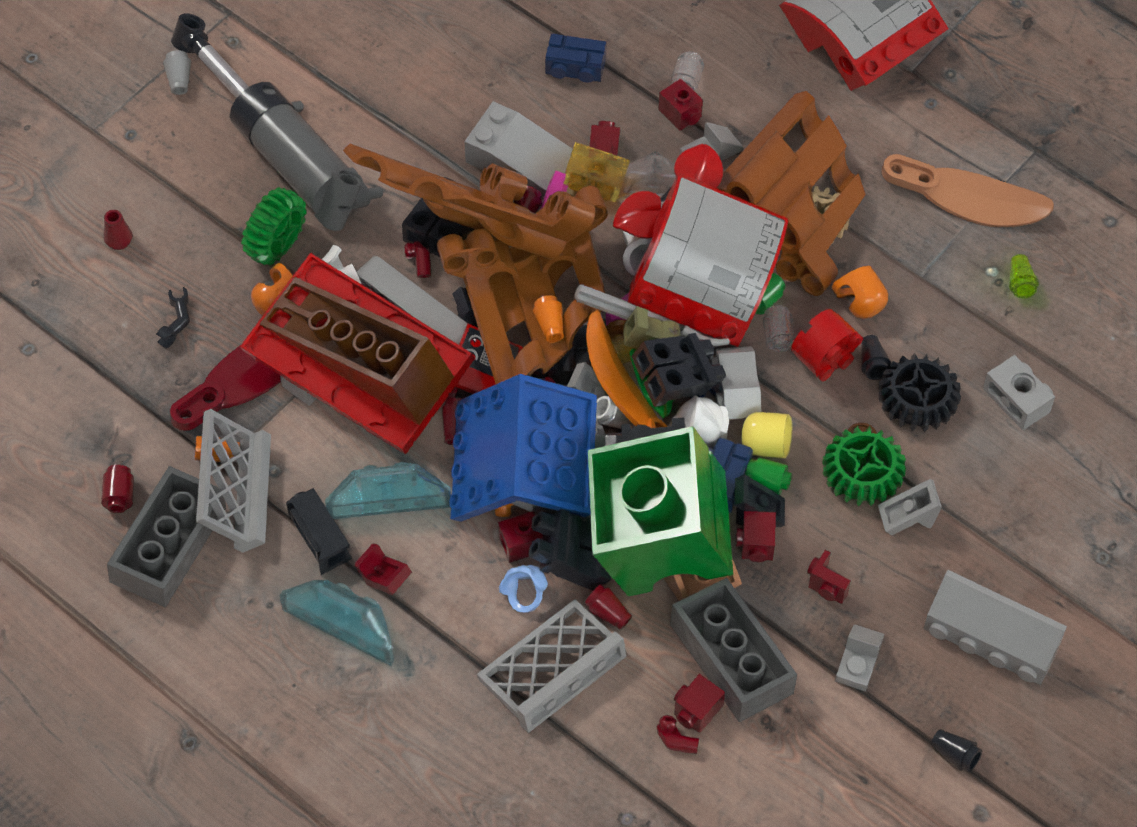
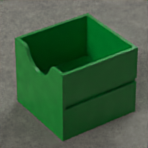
(659, 510)

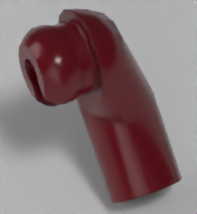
(672, 737)

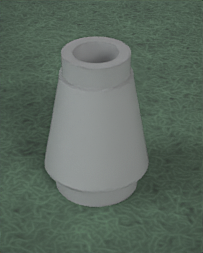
(177, 69)

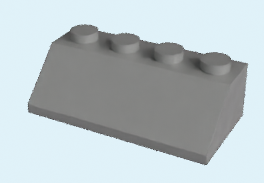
(994, 628)

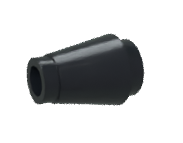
(873, 358)
(957, 750)

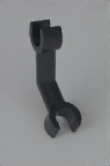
(169, 333)

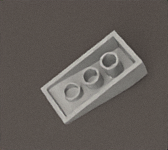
(518, 145)

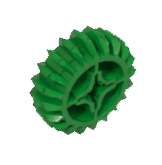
(274, 226)
(875, 478)

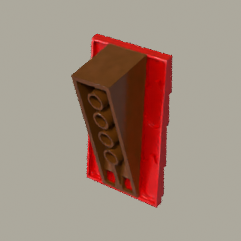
(357, 353)

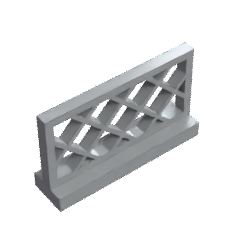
(249, 482)
(565, 685)

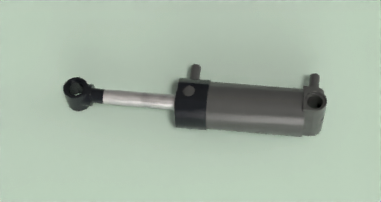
(282, 135)

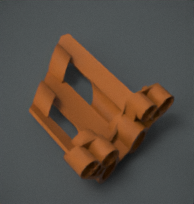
(782, 181)
(490, 208)
(509, 281)

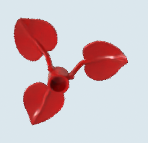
(641, 208)

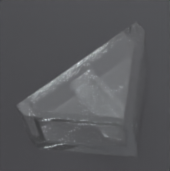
(650, 174)

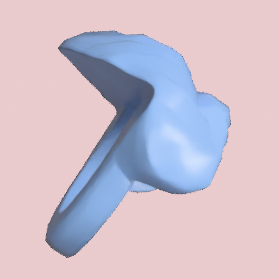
(510, 585)

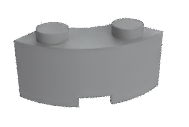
(740, 387)

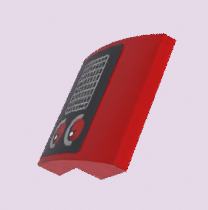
(479, 374)

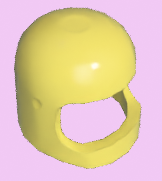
(768, 434)

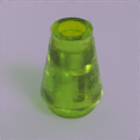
(1022, 277)

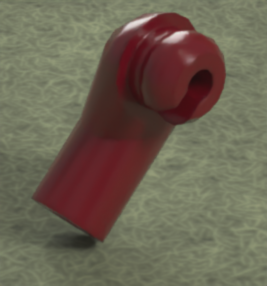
(422, 255)

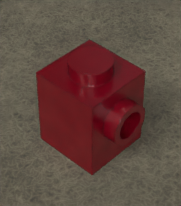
(680, 104)
(517, 536)
(757, 536)
(698, 703)

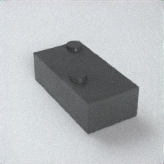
(162, 540)
(733, 649)

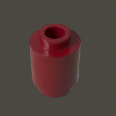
(117, 488)

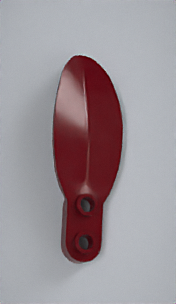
(229, 384)

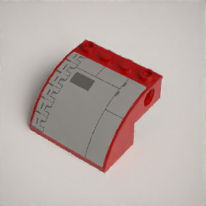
(864, 35)
(708, 260)

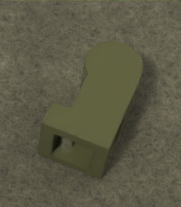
(641, 328)

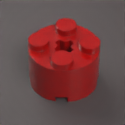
(826, 344)

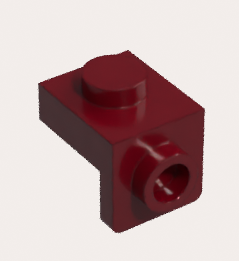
(605, 137)
(381, 571)
(825, 581)

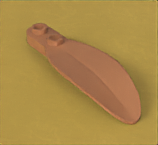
(968, 193)

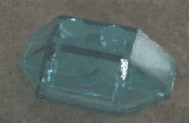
(387, 491)
(342, 615)

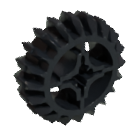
(906, 400)

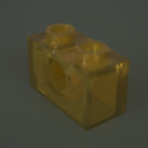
(591, 160)

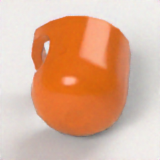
(868, 290)
(263, 295)

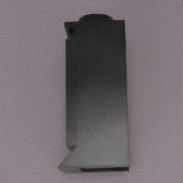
(318, 530)

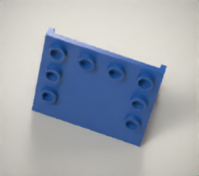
(523, 445)

